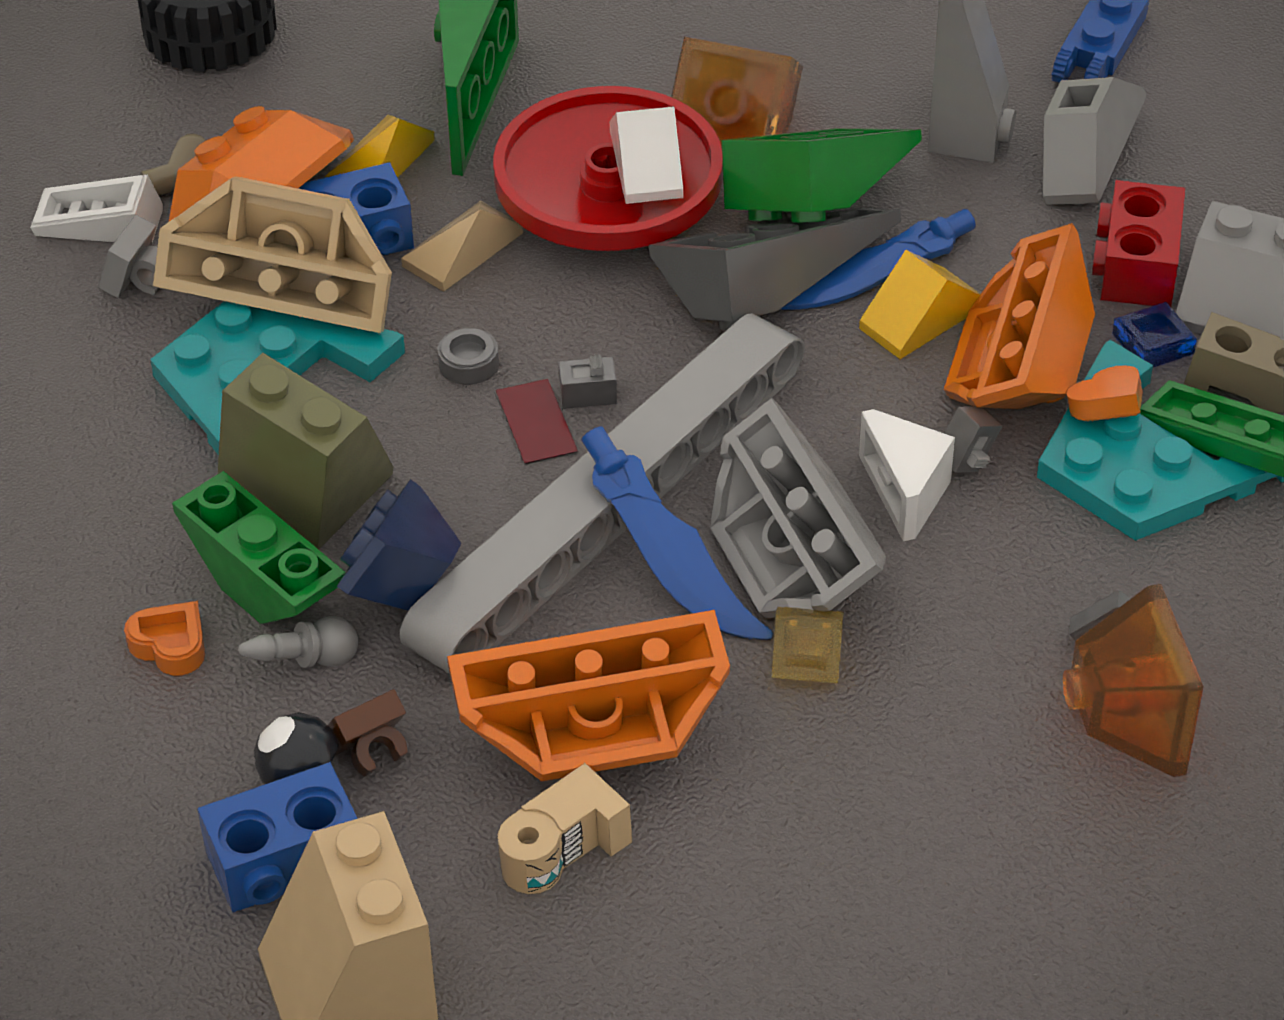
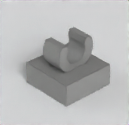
(131, 259)

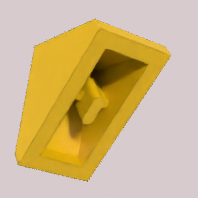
(916, 305)

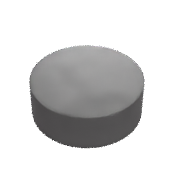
(468, 356)

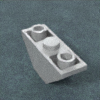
(1086, 136)

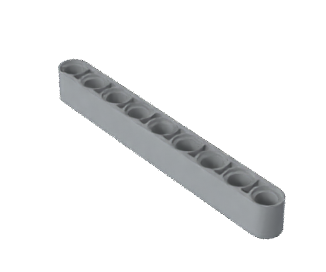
(573, 522)

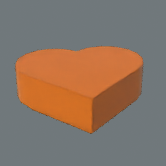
(1108, 395)
(168, 636)

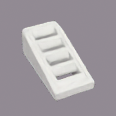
(96, 208)

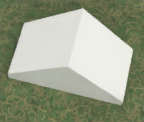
(647, 154)
(906, 466)

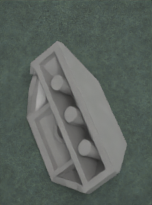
(788, 518)

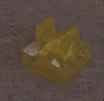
(807, 644)

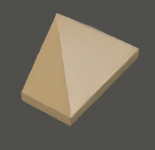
(461, 246)

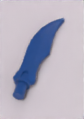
(874, 264)
(667, 543)

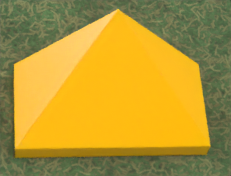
(389, 141)

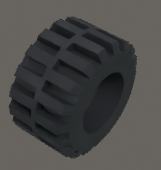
(207, 31)

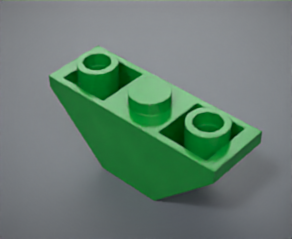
(254, 551)

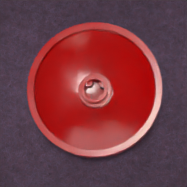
(564, 181)

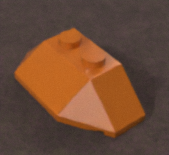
(263, 147)
(1026, 327)
(593, 694)

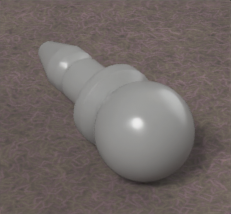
(326, 642)

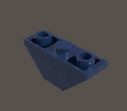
(399, 550)

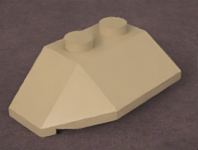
(277, 253)

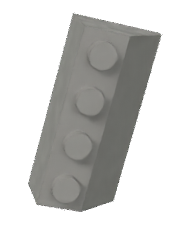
(1236, 270)

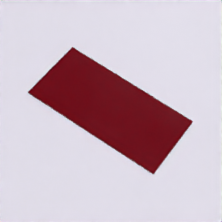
(536, 421)

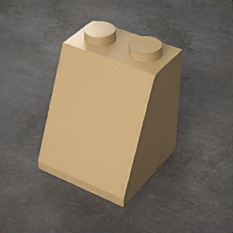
(350, 932)

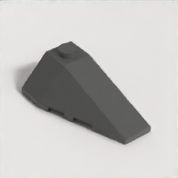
(765, 265)

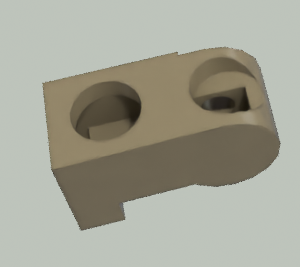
(1239, 362)

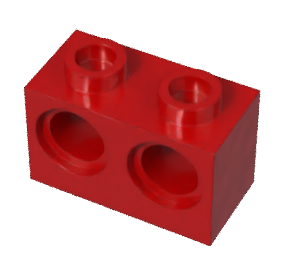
(1141, 245)

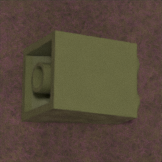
(299, 449)

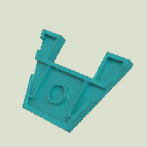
(234, 335)
(1135, 469)

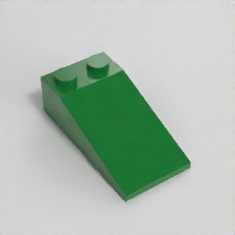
(476, 52)

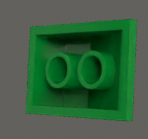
(809, 169)

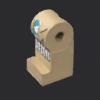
(560, 829)

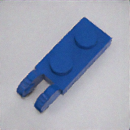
(1100, 38)

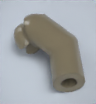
(165, 176)

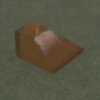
(737, 87)
(1138, 683)

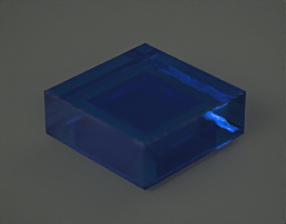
(1155, 334)

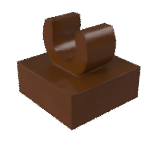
(369, 724)

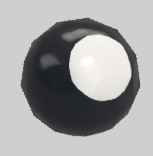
(292, 746)

